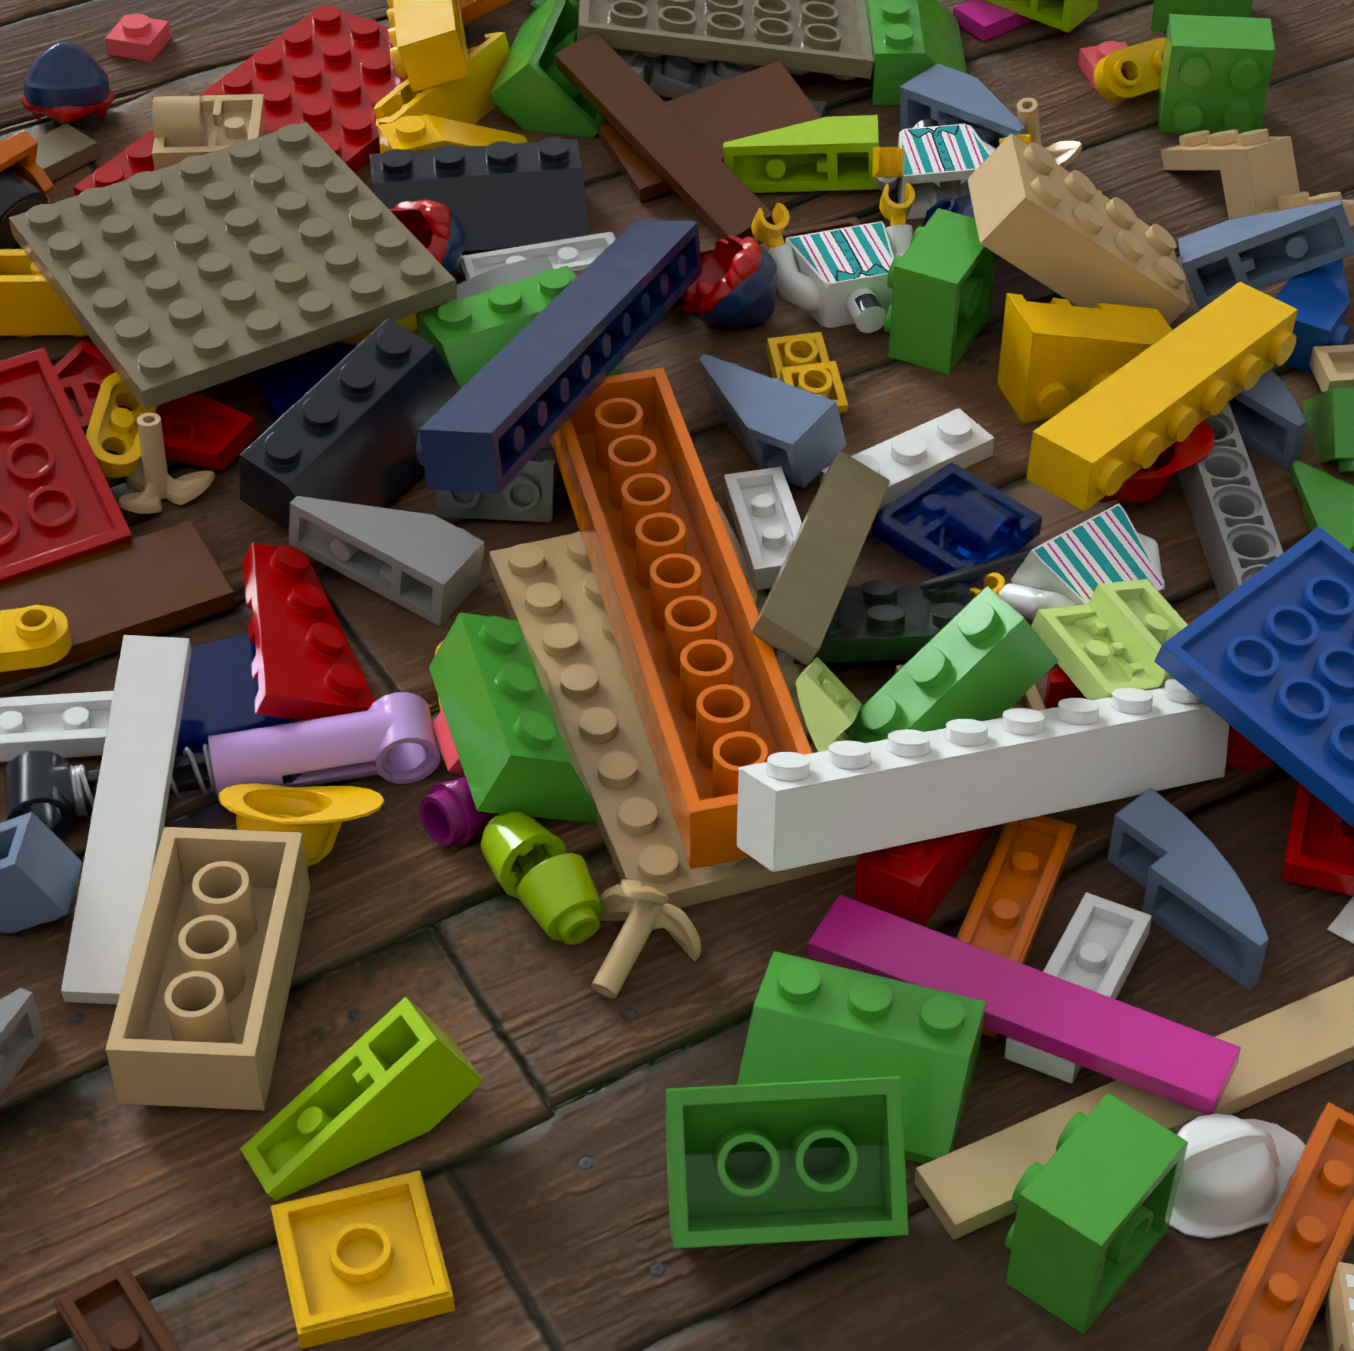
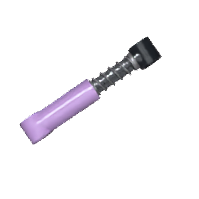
(386, 741)

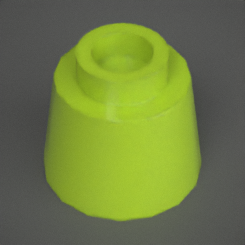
(515, 845)
(562, 898)

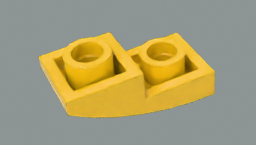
(805, 364)

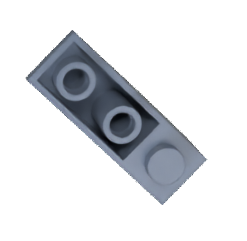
(775, 420)

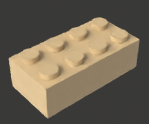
(1072, 234)
(210, 970)

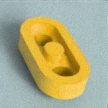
(1143, 69)
(116, 428)
(33, 637)

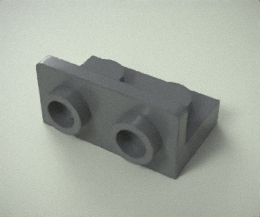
(525, 498)

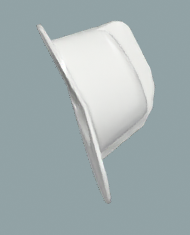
(1231, 1174)

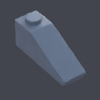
(956, 99)
(1264, 248)
(35, 874)

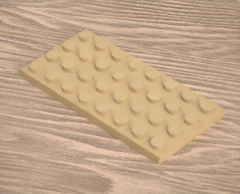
(562, 614)

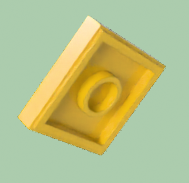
(361, 1259)

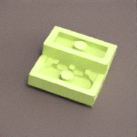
(1111, 638)
(826, 705)

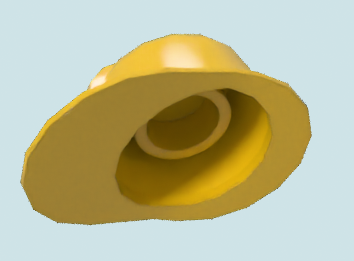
(308, 810)

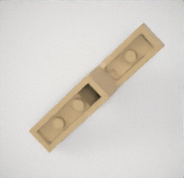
(1254, 170)

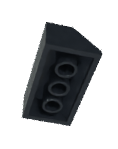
(498, 190)
(352, 430)

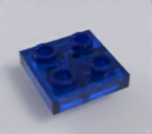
(955, 522)

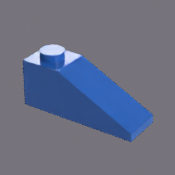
(1321, 312)

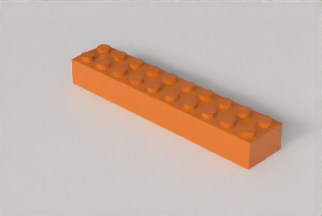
(675, 605)

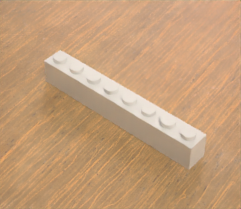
(975, 774)

